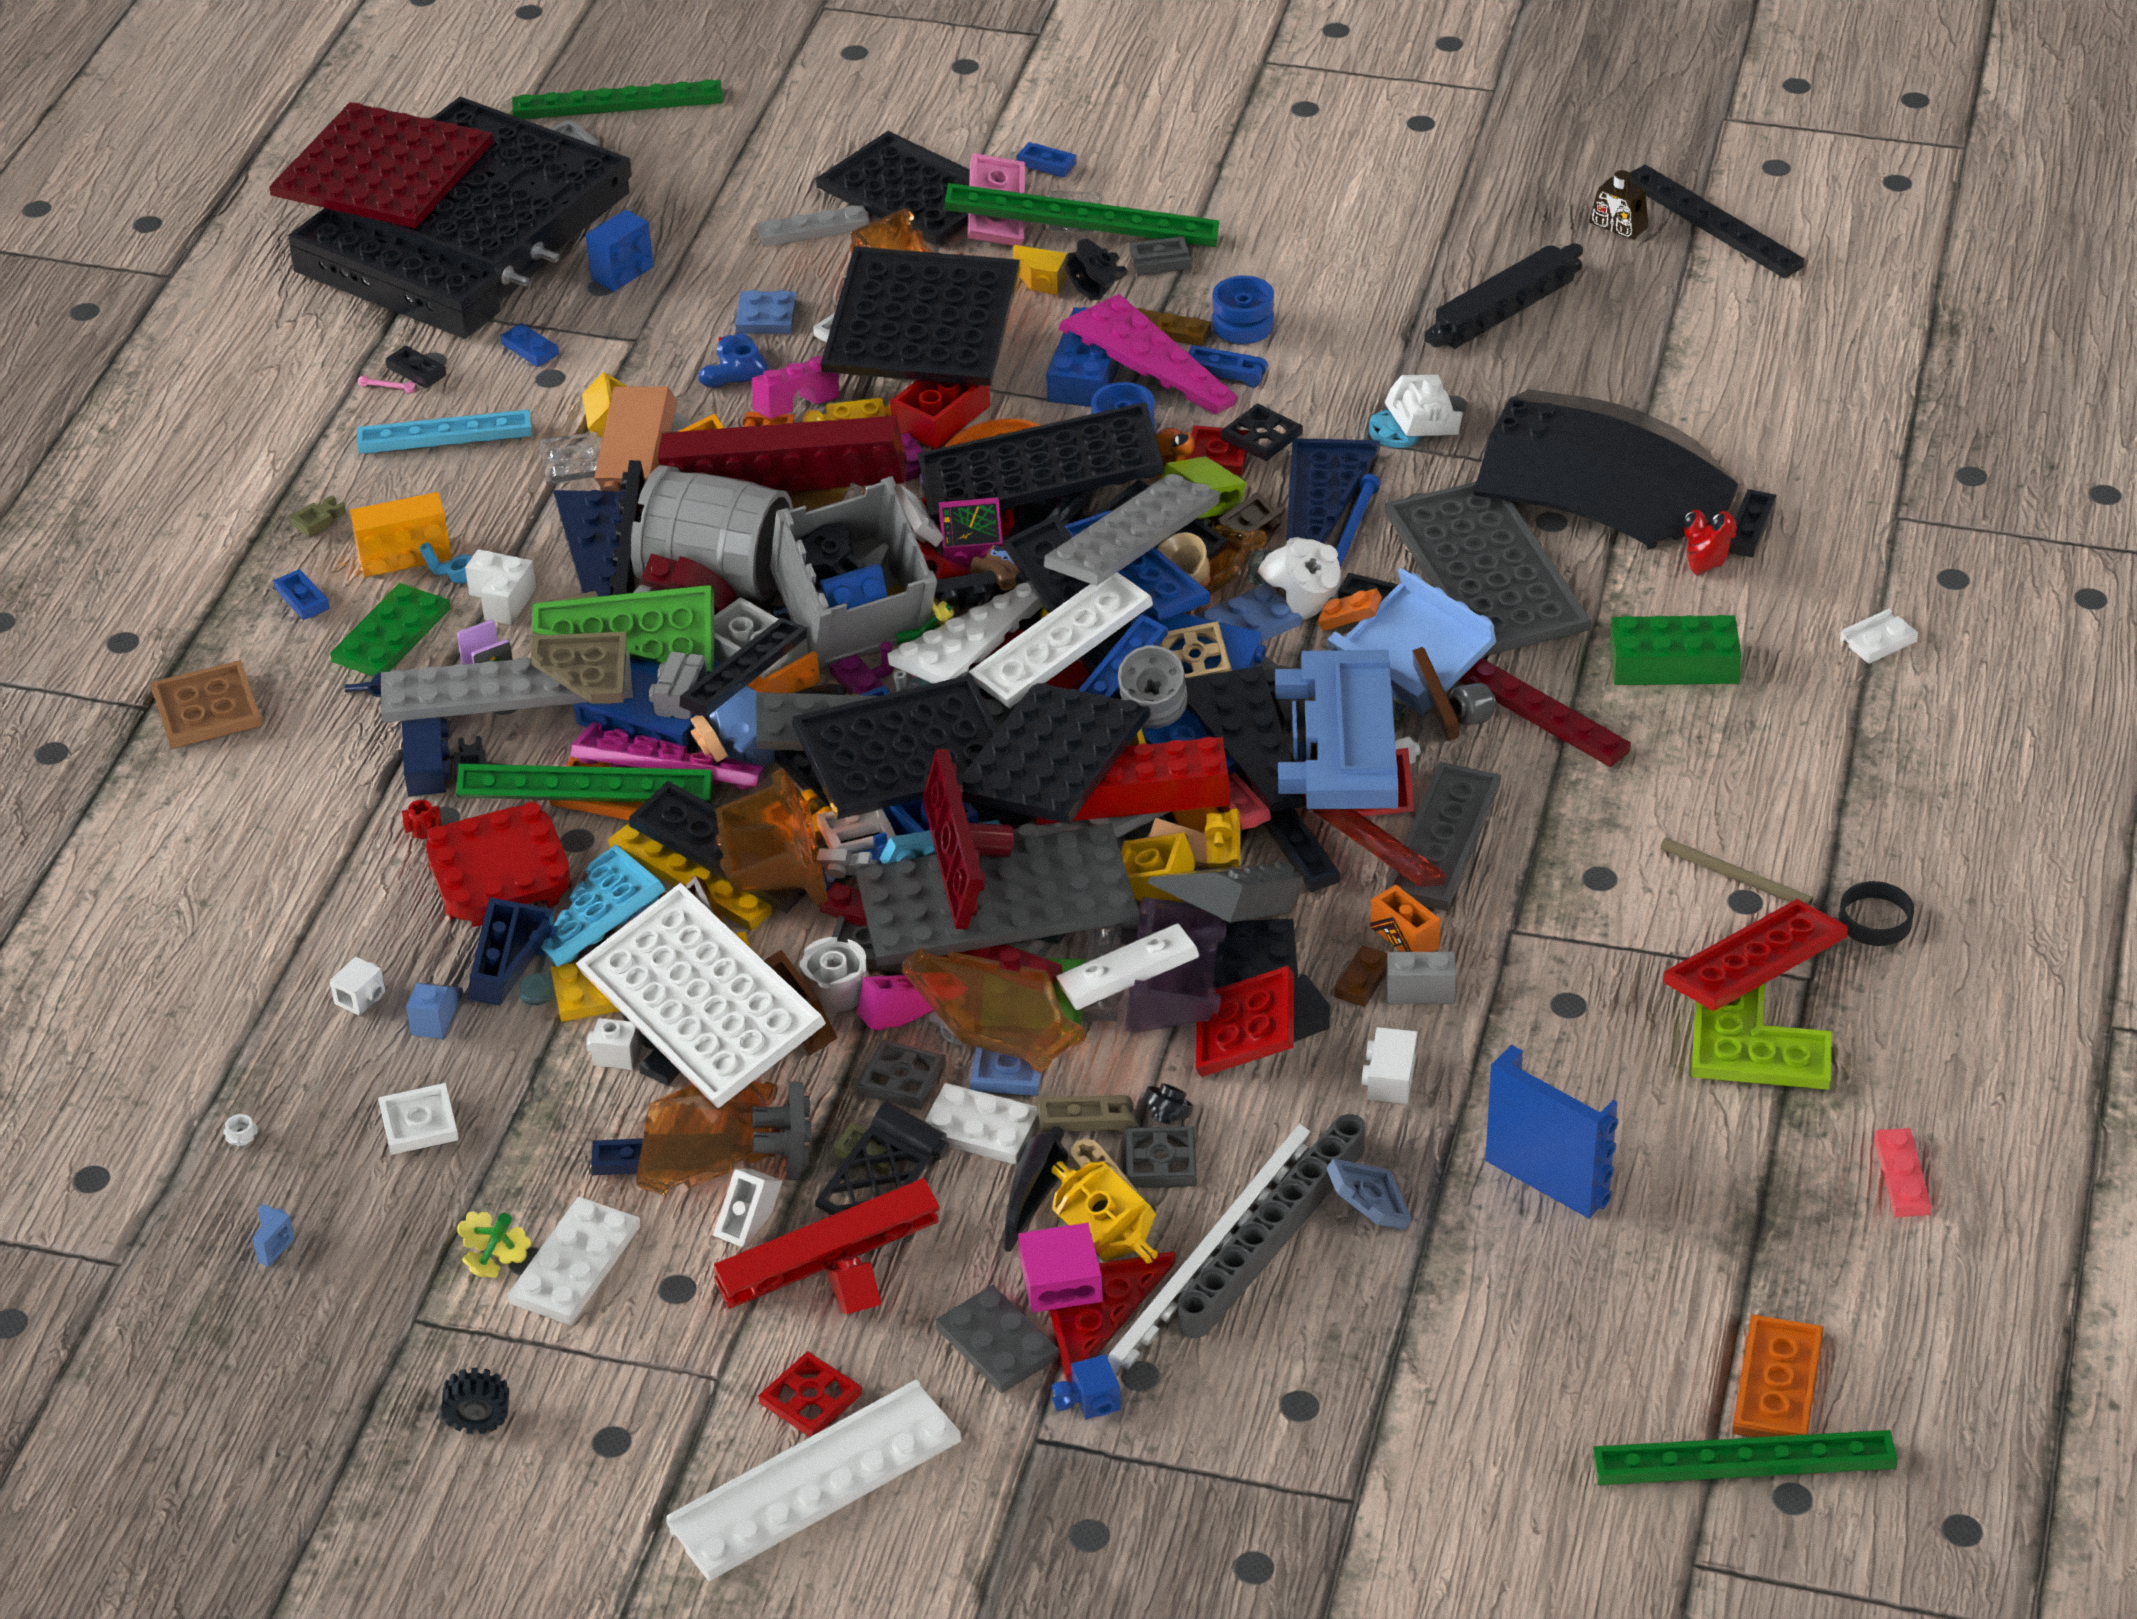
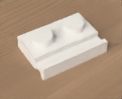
(1879, 636)

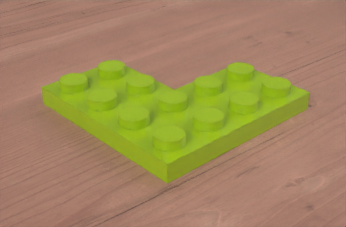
(1739, 1048)

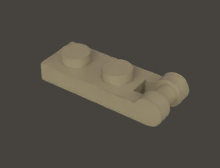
(1086, 1113)

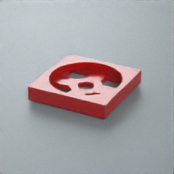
(791, 1378)

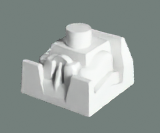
(1423, 406)

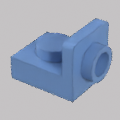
(273, 1236)

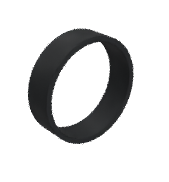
(1884, 891)

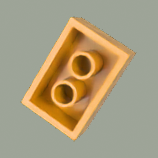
(393, 531)

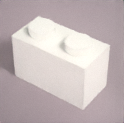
(1391, 1065)

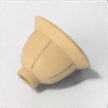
(1188, 554)

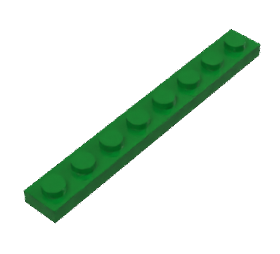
(617, 99)
(576, 782)
(1744, 1457)

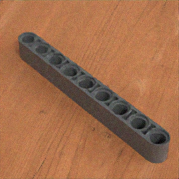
(1268, 1228)

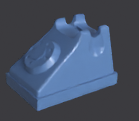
(736, 729)

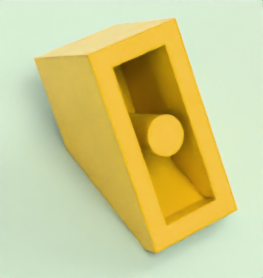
(1041, 268)

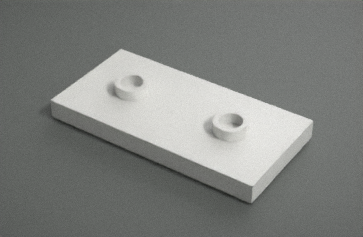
(1121, 967)

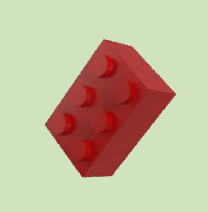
(938, 409)

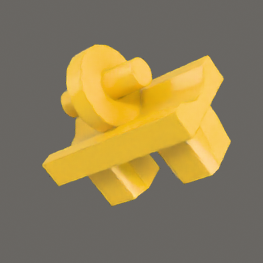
(1223, 839)

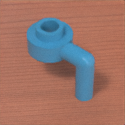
(454, 568)

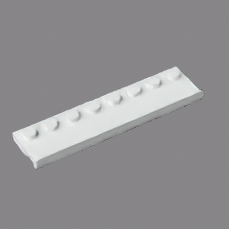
(812, 1480)

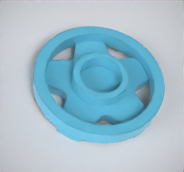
(1390, 430)

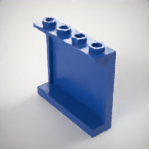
(637, 713)
(1549, 1137)

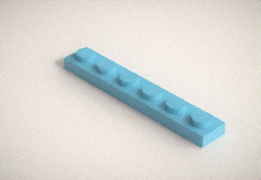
(444, 431)

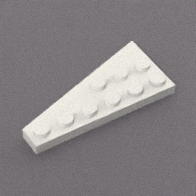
(966, 639)

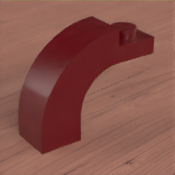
(685, 573)

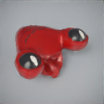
(1708, 543)

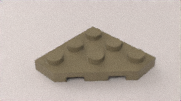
(585, 663)

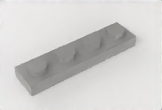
(812, 225)

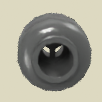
(1472, 703)

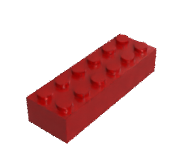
(1161, 780)

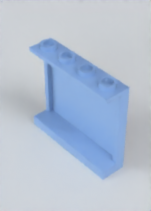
(1415, 618)

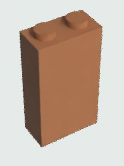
(634, 432)

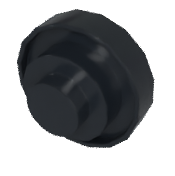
(1167, 1103)

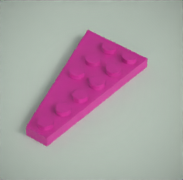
(1147, 349)
(649, 752)

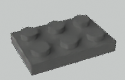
(997, 1339)

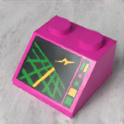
(969, 529)

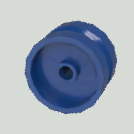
(1243, 309)
(1121, 395)

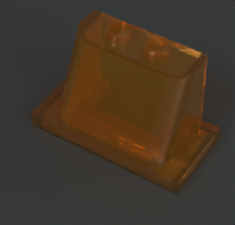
(770, 841)

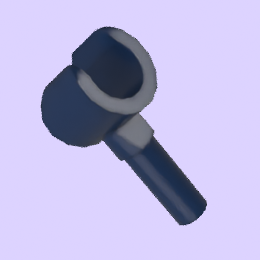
(373, 686)

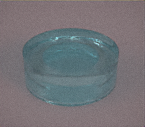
(536, 989)

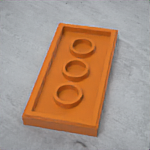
(1777, 1378)

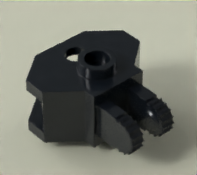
(1095, 269)
(833, 554)

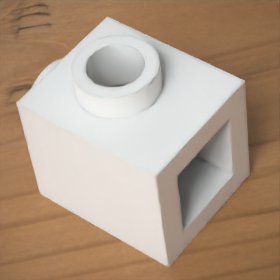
(357, 986)
(614, 1044)

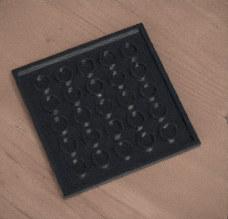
(921, 316)

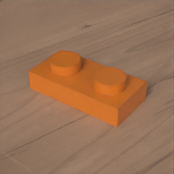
(1349, 609)

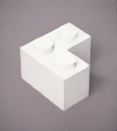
(501, 583)

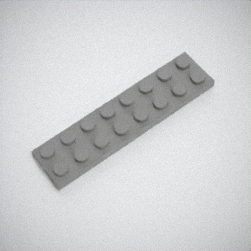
(1132, 529)
(474, 690)

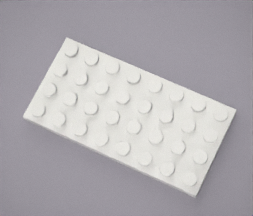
(700, 995)

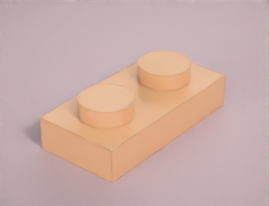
(707, 738)

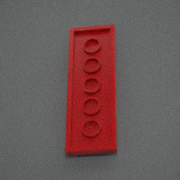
(1755, 954)

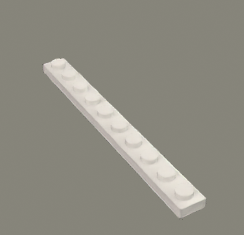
(1165, 1304)

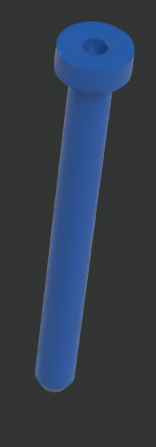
(1369, 485)

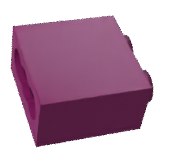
(1060, 1267)

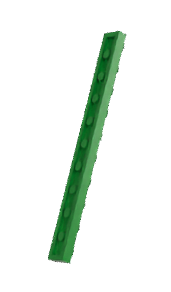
(1080, 214)

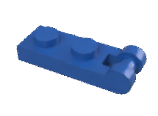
(1230, 364)

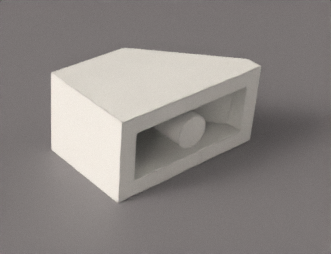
(746, 1206)

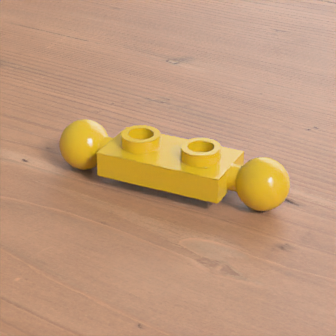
(849, 410)

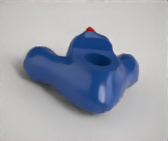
(738, 360)

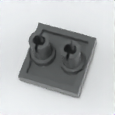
(795, 1130)

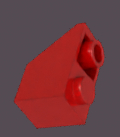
(853, 1284)

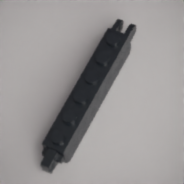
(1504, 295)

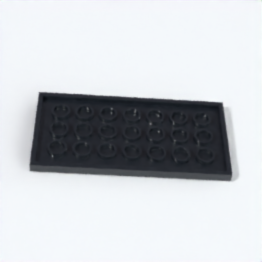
(1044, 460)

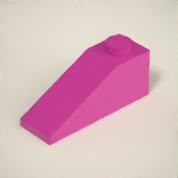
(890, 1002)

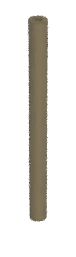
(1734, 871)

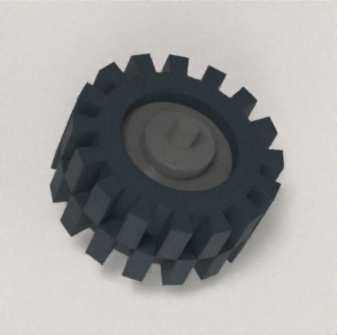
(475, 1400)

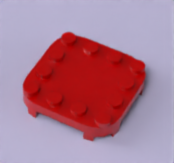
(497, 856)

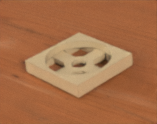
(1209, 630)

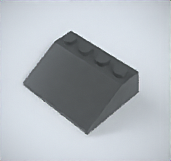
(1236, 891)

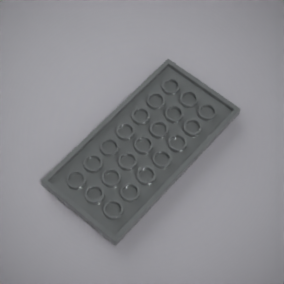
(1490, 562)
(1040, 891)

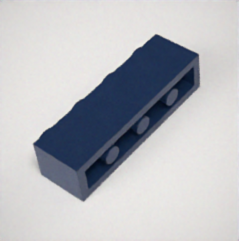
(425, 755)

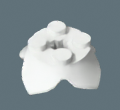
(1306, 572)

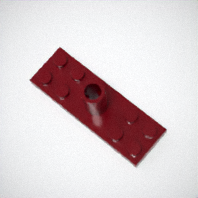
(958, 841)

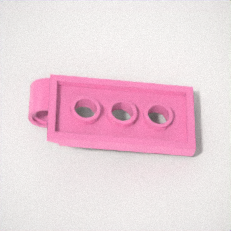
(1000, 175)

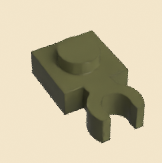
(316, 518)
(849, 1140)

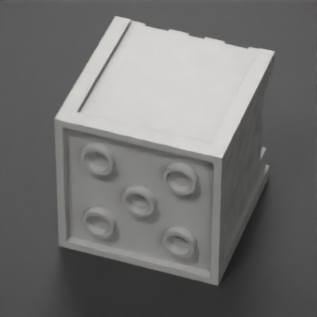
(859, 630)

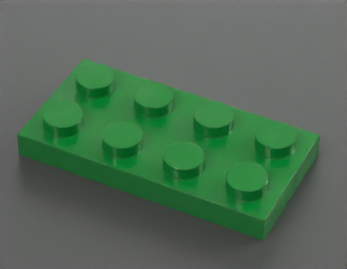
(390, 630)

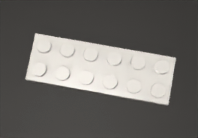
(1060, 638)

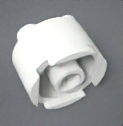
(834, 973)

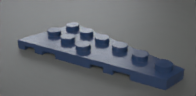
(1323, 483)
(590, 533)

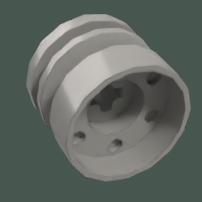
(1158, 672)

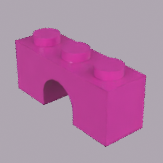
(776, 389)

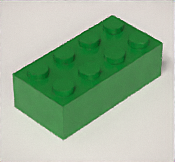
(1675, 650)

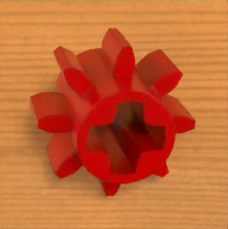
(421, 818)

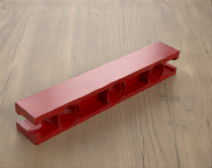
(822, 1242)

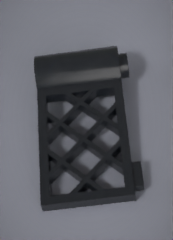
(899, 1133)

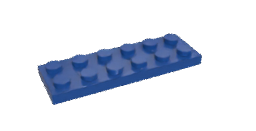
(1157, 575)

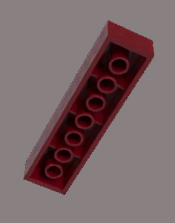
(793, 454)

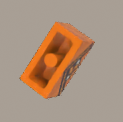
(1404, 921)

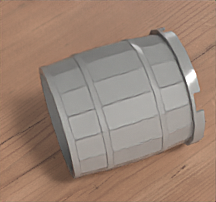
(712, 522)

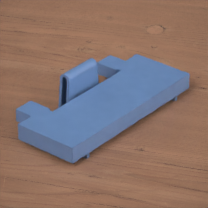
(1351, 729)

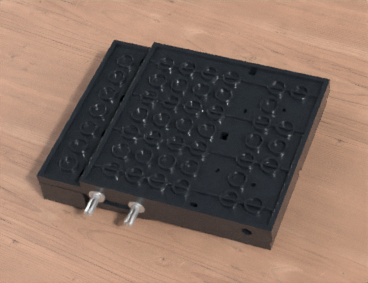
(482, 238)

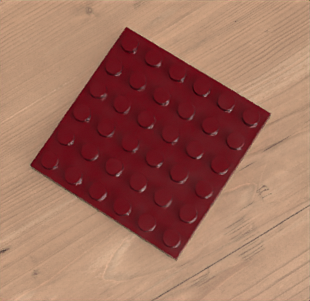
(382, 164)

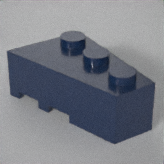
(506, 947)

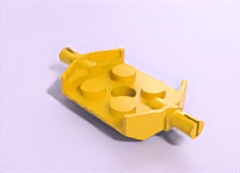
(1117, 1228)

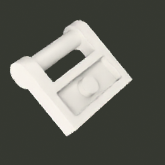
(852, 827)

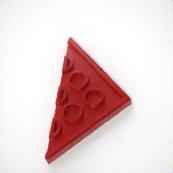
(1087, 1328)

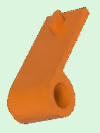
(791, 678)

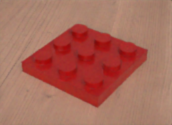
(1251, 1022)

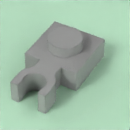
(842, 862)

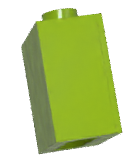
(1215, 476)

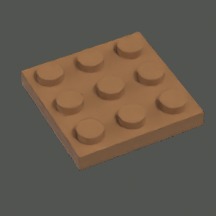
(206, 704)

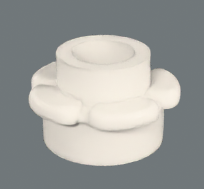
(240, 1130)

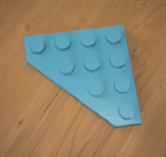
(606, 899)

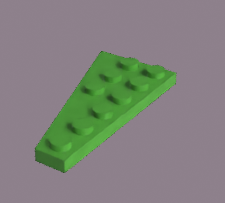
(652, 620)

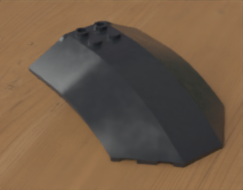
(1602, 465)

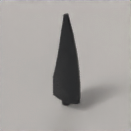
(1032, 1181)

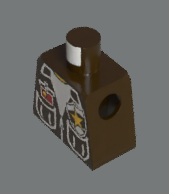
(1620, 206)

